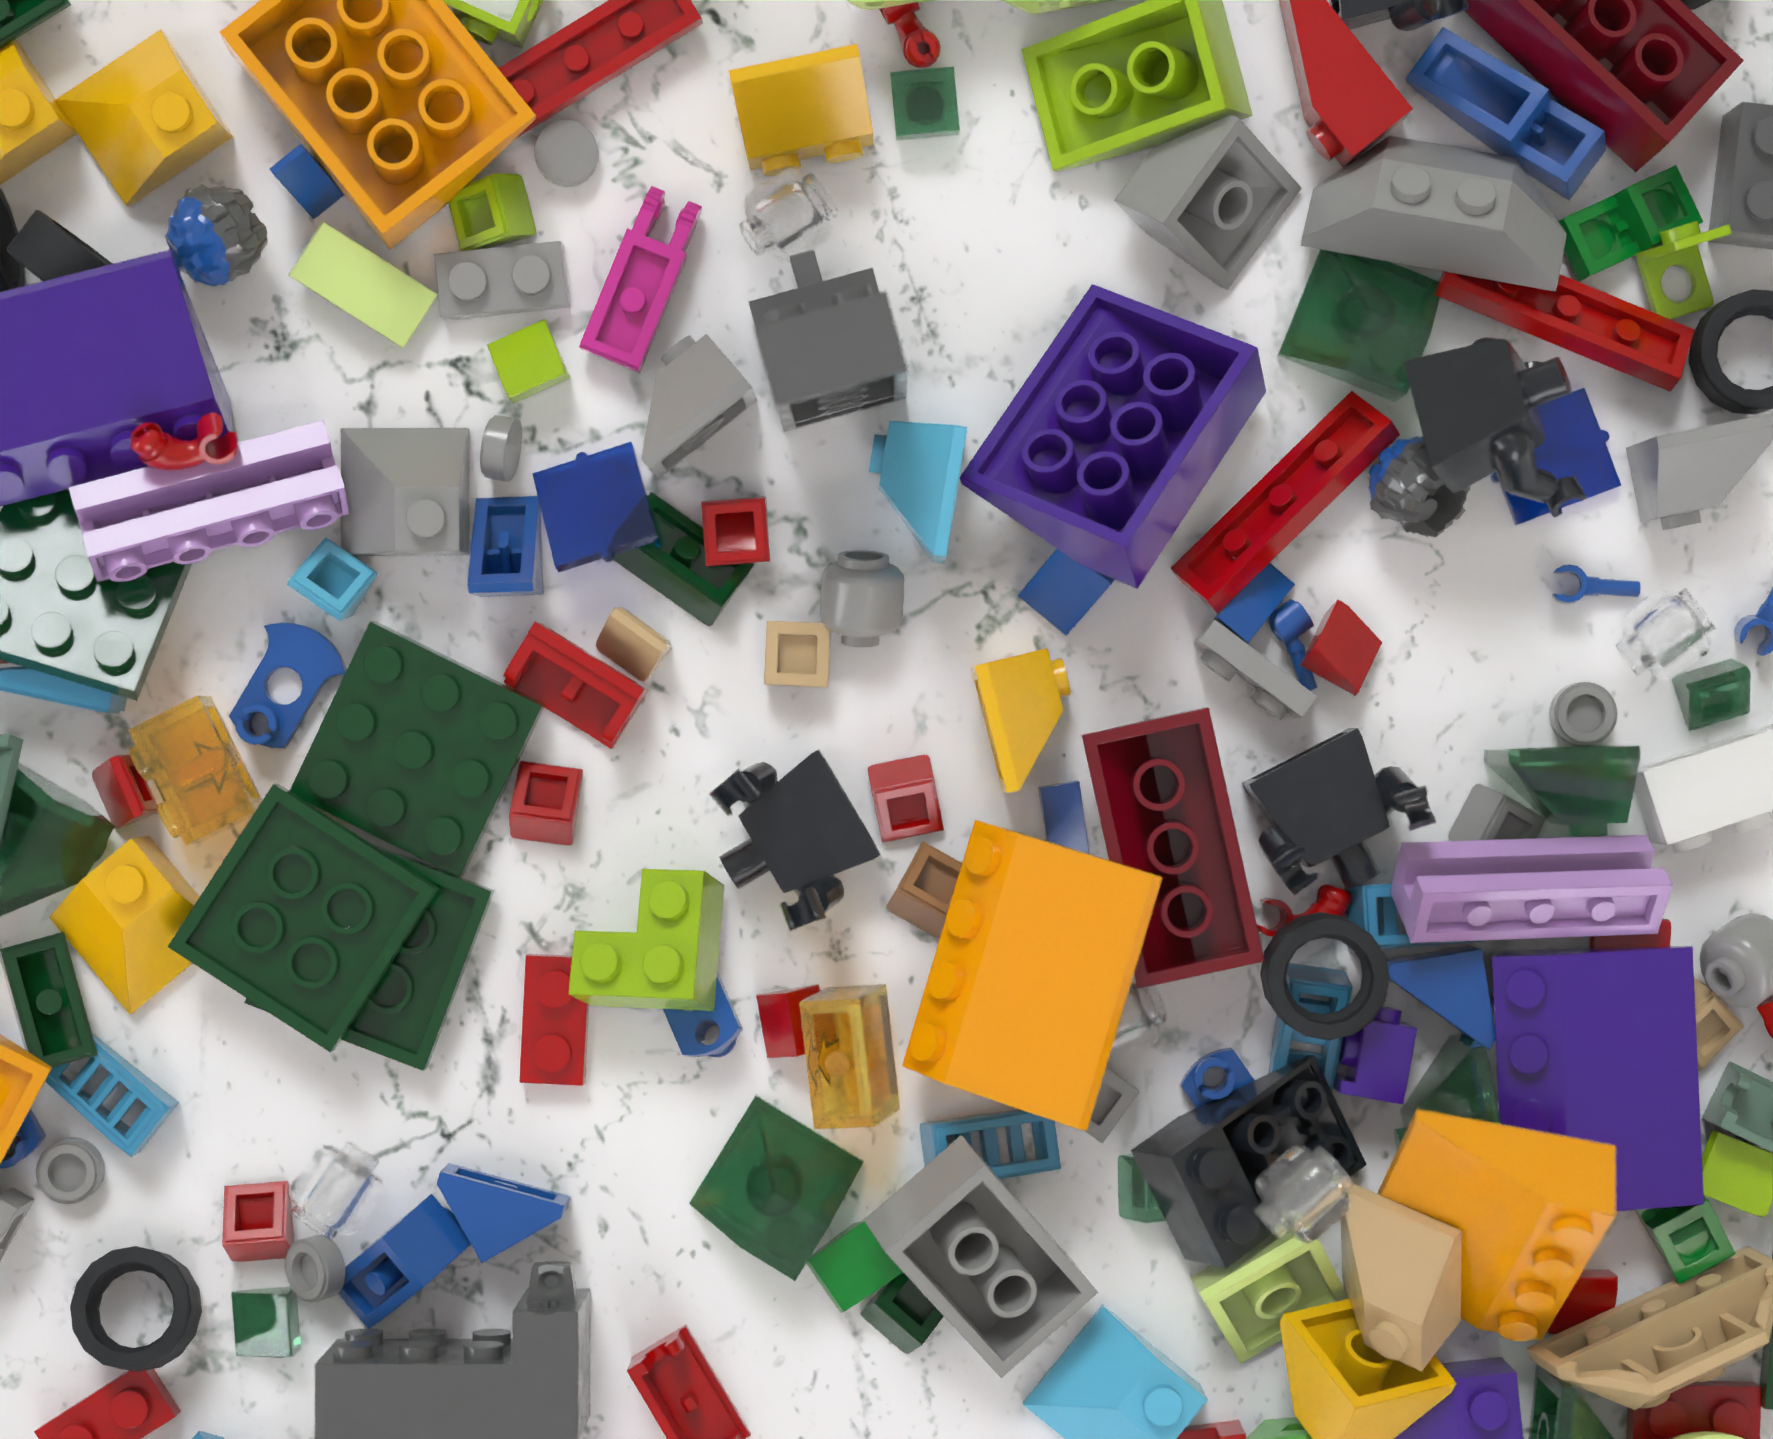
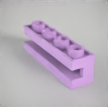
(189, 512)
(1529, 888)

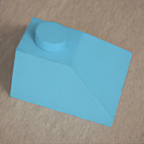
(921, 478)
(1115, 1387)

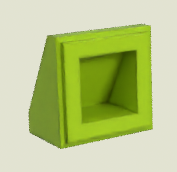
(492, 212)
(528, 361)
(1738, 1174)

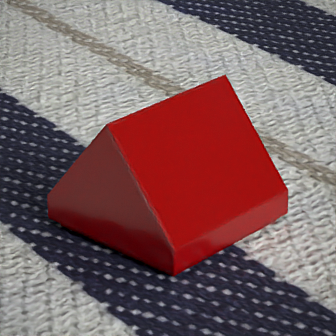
(782, 1020)

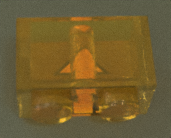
(194, 770)
(849, 1056)

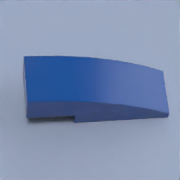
(1508, 112)

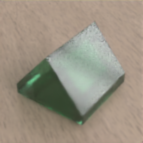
(1713, 693)

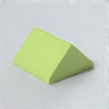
(1263, 1286)

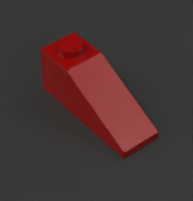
(1338, 83)

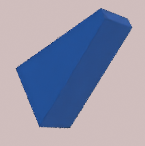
(307, 181)
(1255, 603)
(1064, 815)

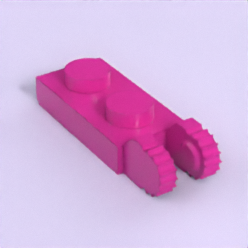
(639, 286)

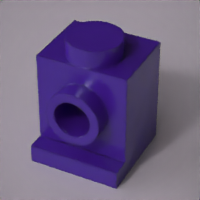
(1378, 1058)

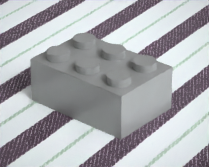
(980, 1256)

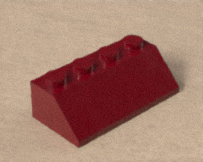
(1616, 63)
(1172, 817)

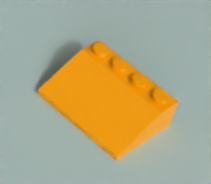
(382, 99)
(1031, 974)
(1524, 1206)

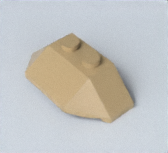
(1668, 1334)

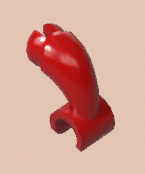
(918, 44)
(168, 453)
(1329, 900)

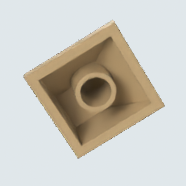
(1400, 1277)

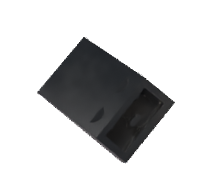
(1210, 1157)

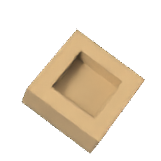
(797, 654)

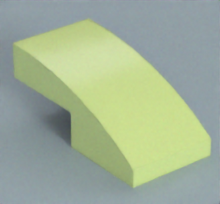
(362, 284)

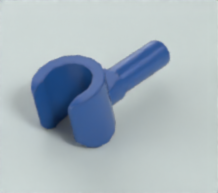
(1595, 586)
(1763, 617)
(1288, 624)

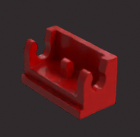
(574, 684)
(685, 1390)

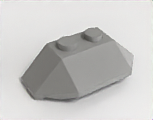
(1439, 213)

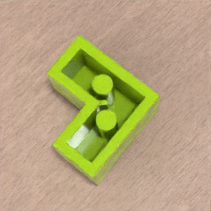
(669, 957)

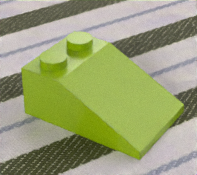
(1135, 80)

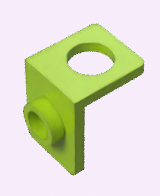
(486, 26)
(1678, 250)

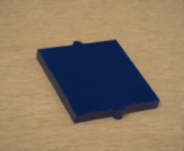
(1571, 448)
(595, 507)

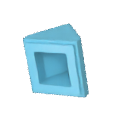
(333, 580)

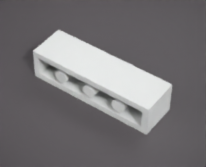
(1708, 790)

